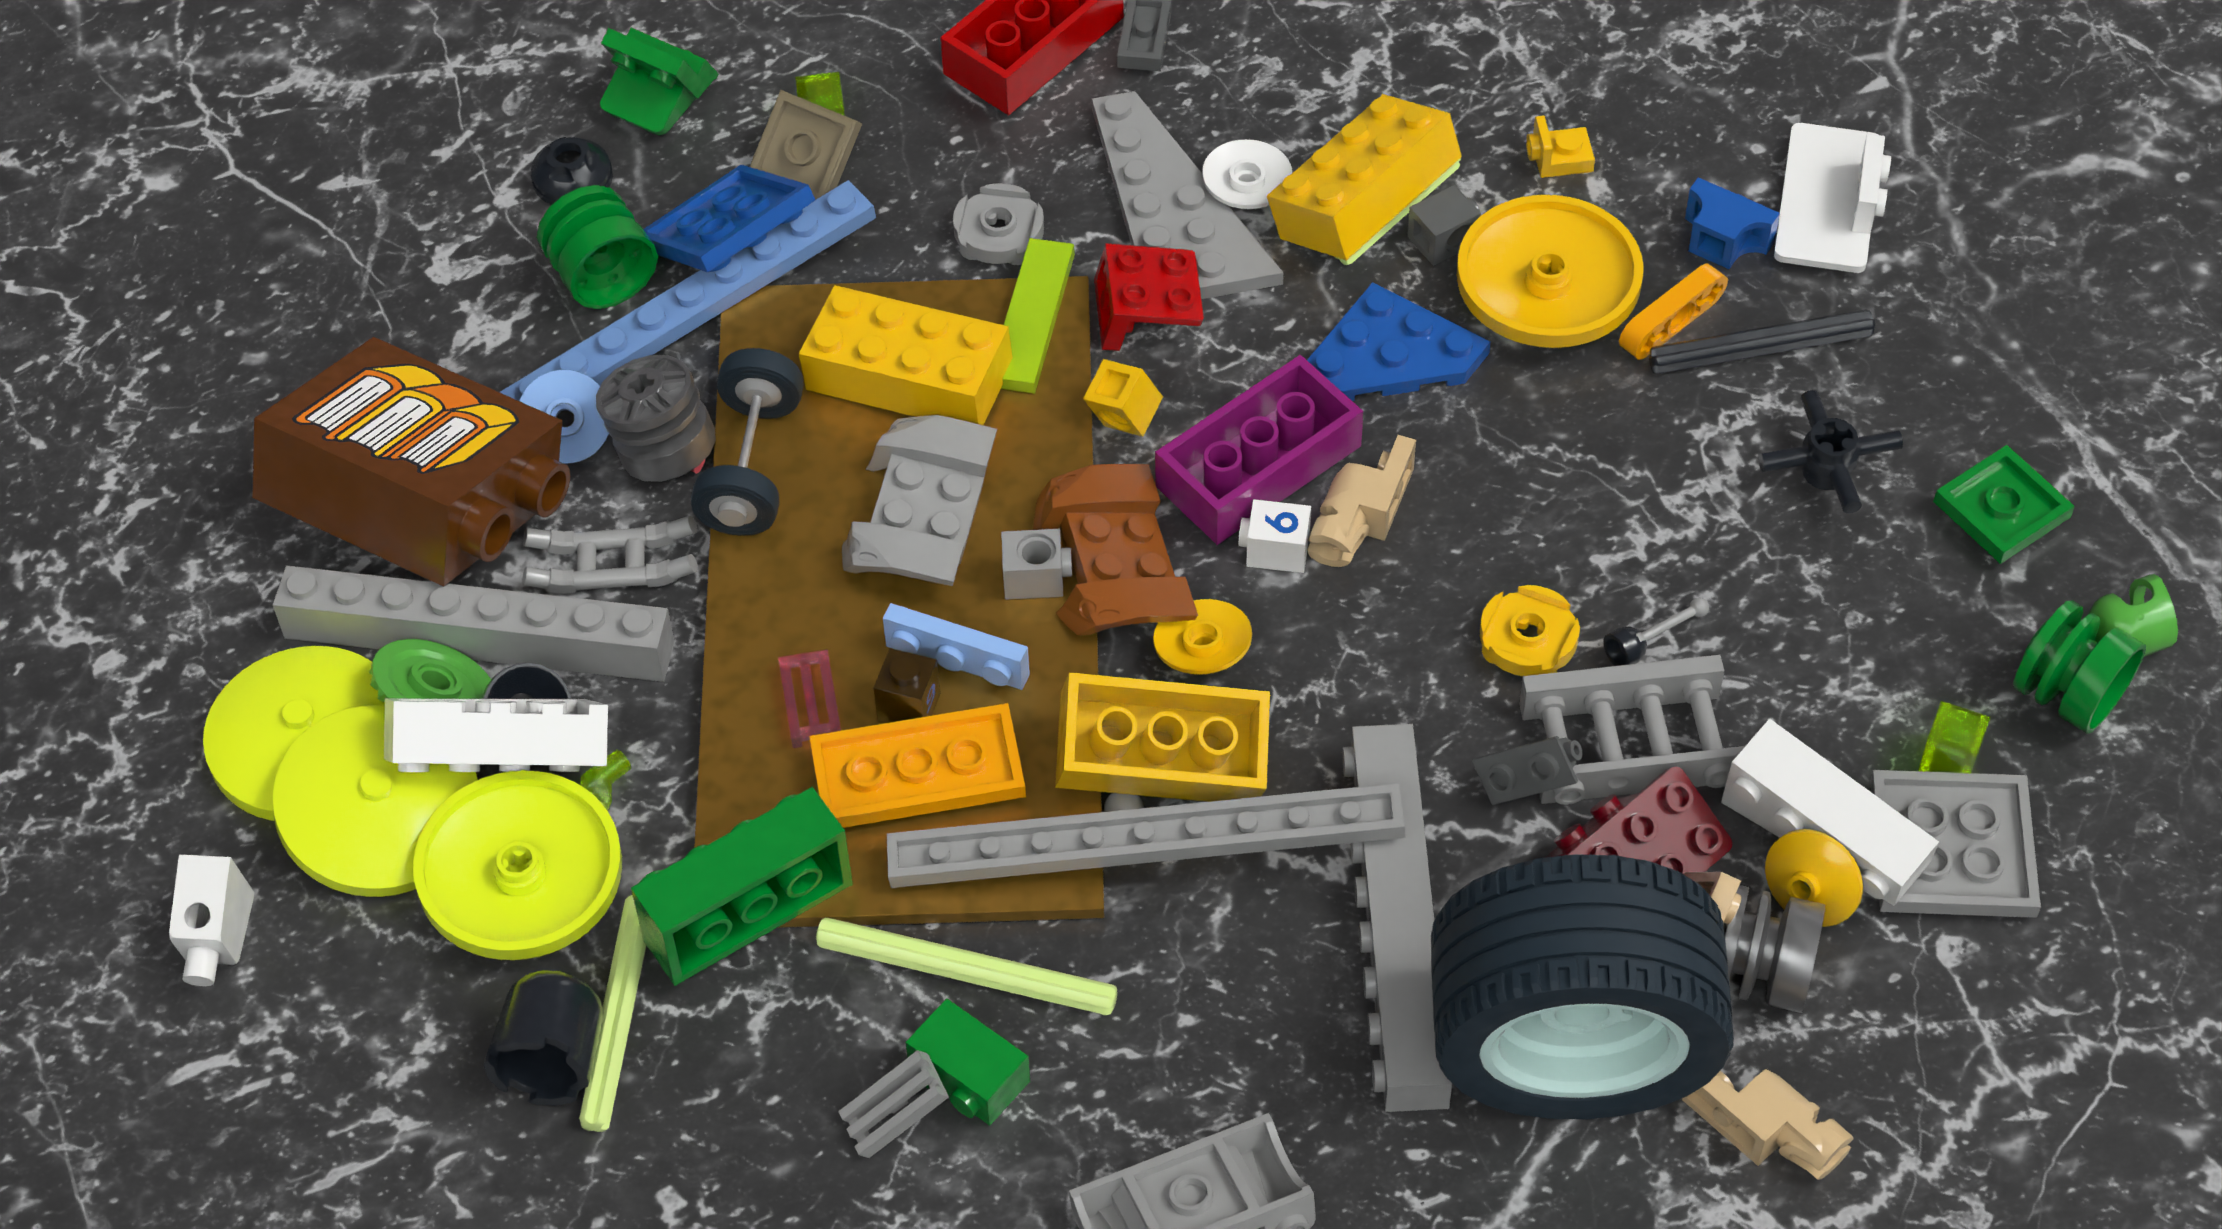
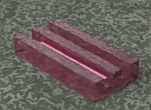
(804, 660)

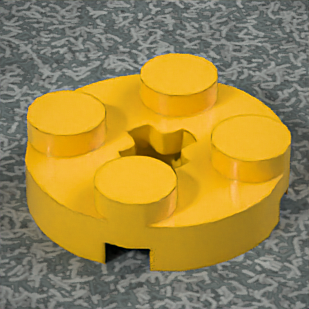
(1522, 654)

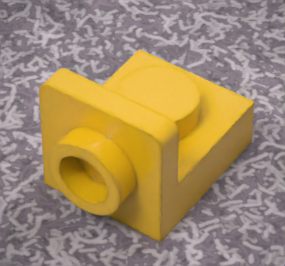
(1559, 150)

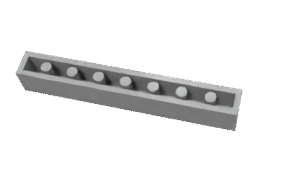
(476, 622)
(1397, 927)

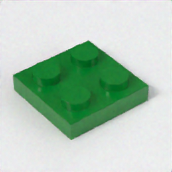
(2003, 504)

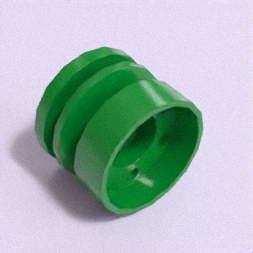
(597, 246)
(2071, 661)

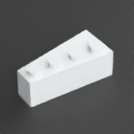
(495, 732)
(1794, 788)

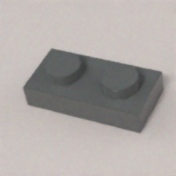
(1144, 34)

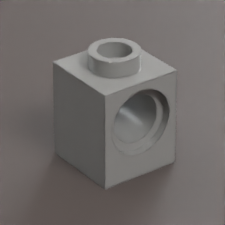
(1034, 564)

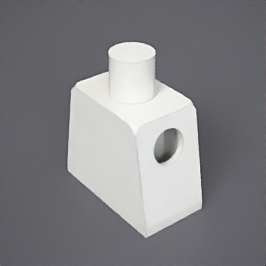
(209, 915)

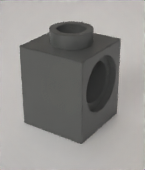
(1441, 223)

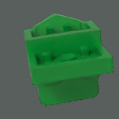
(652, 80)

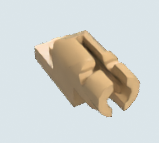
(1361, 504)
(1771, 1116)

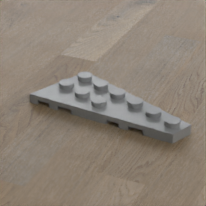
(1169, 204)

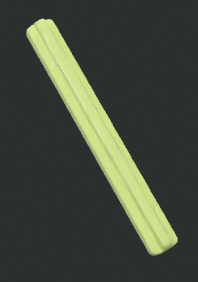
(617, 1016)

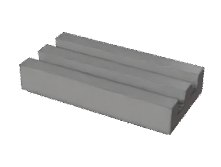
(888, 1097)

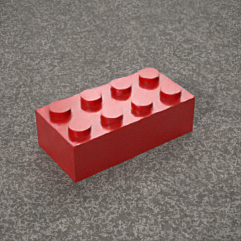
(1018, 46)

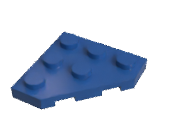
(1396, 347)

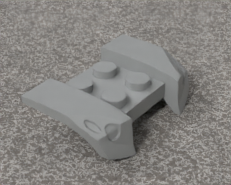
(924, 500)

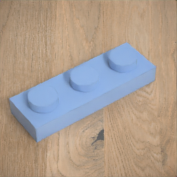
(957, 646)

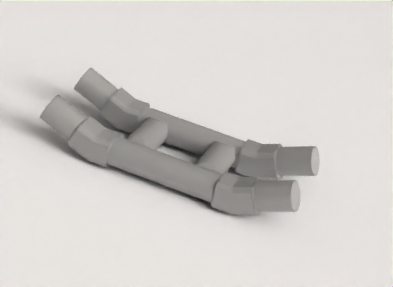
(588, 542)

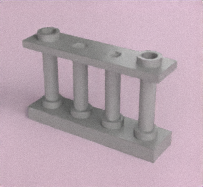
(1628, 687)

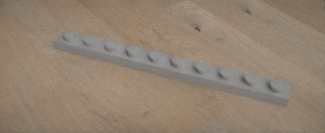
(1145, 835)

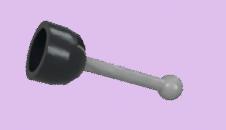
(1629, 645)

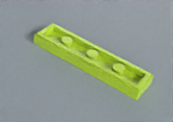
(1035, 310)

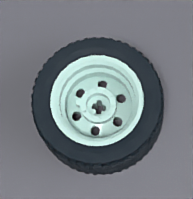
(1580, 987)

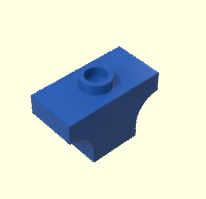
(1727, 224)

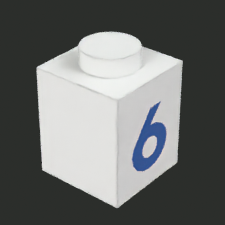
(1276, 535)

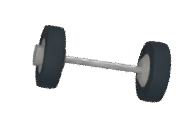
(737, 497)

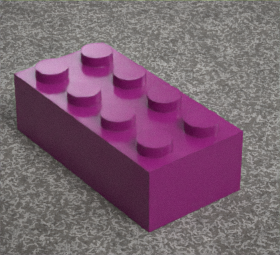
(1258, 448)

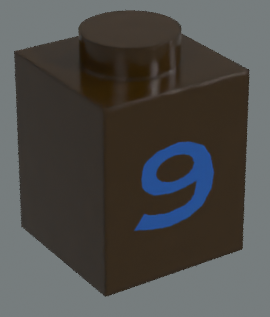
(906, 687)

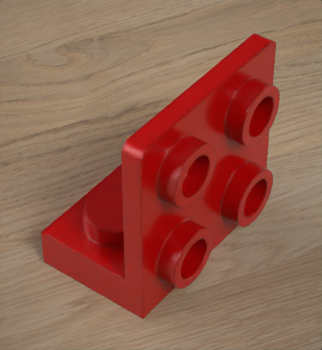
(1146, 288)

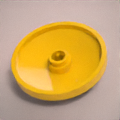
(1549, 271)

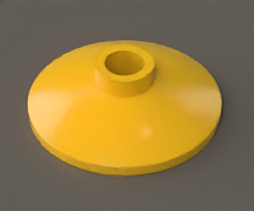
(1208, 643)
(1822, 865)

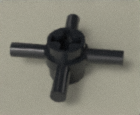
(1830, 452)

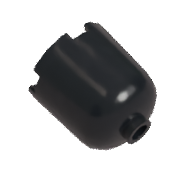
(546, 1038)

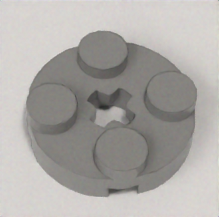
(993, 244)

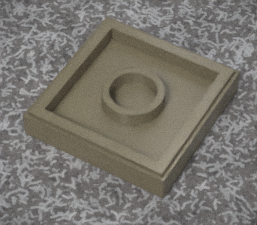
(806, 143)

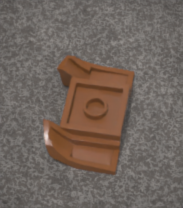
(1114, 548)

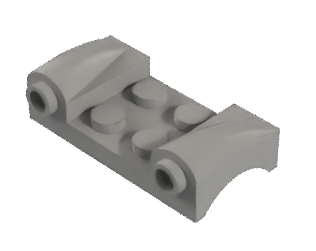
(1213, 1183)

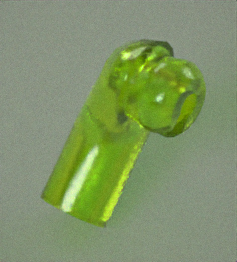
(600, 778)

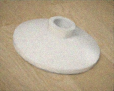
(1244, 173)

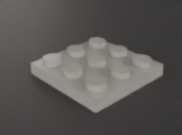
(1984, 840)

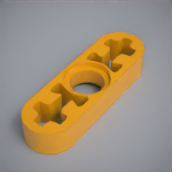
(1673, 311)

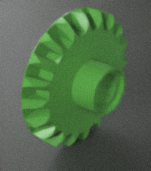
(425, 671)

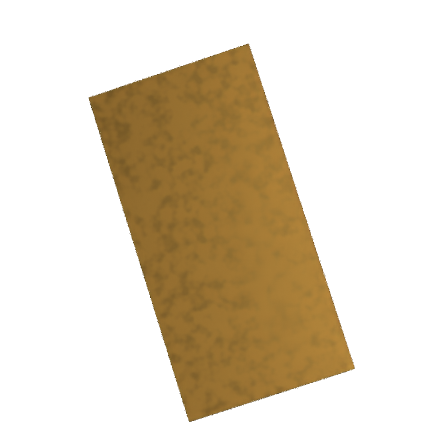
(792, 597)

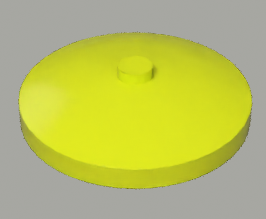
(270, 708)
(349, 810)
(517, 865)

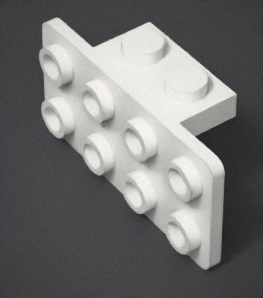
(1831, 197)

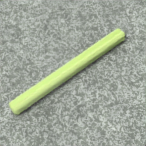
(967, 966)

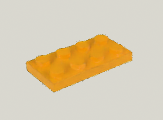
(918, 765)

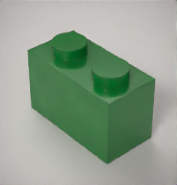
(972, 1061)

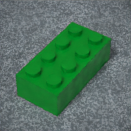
(742, 885)

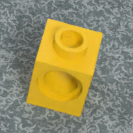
(1123, 397)

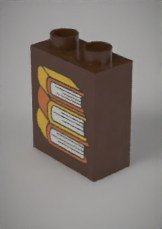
(408, 461)

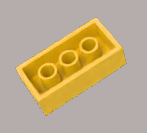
(1364, 176)
(905, 357)
(1162, 738)

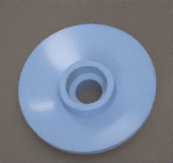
(577, 394)

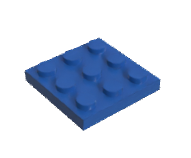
(728, 217)

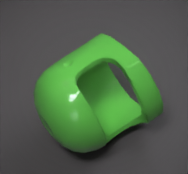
(2148, 622)

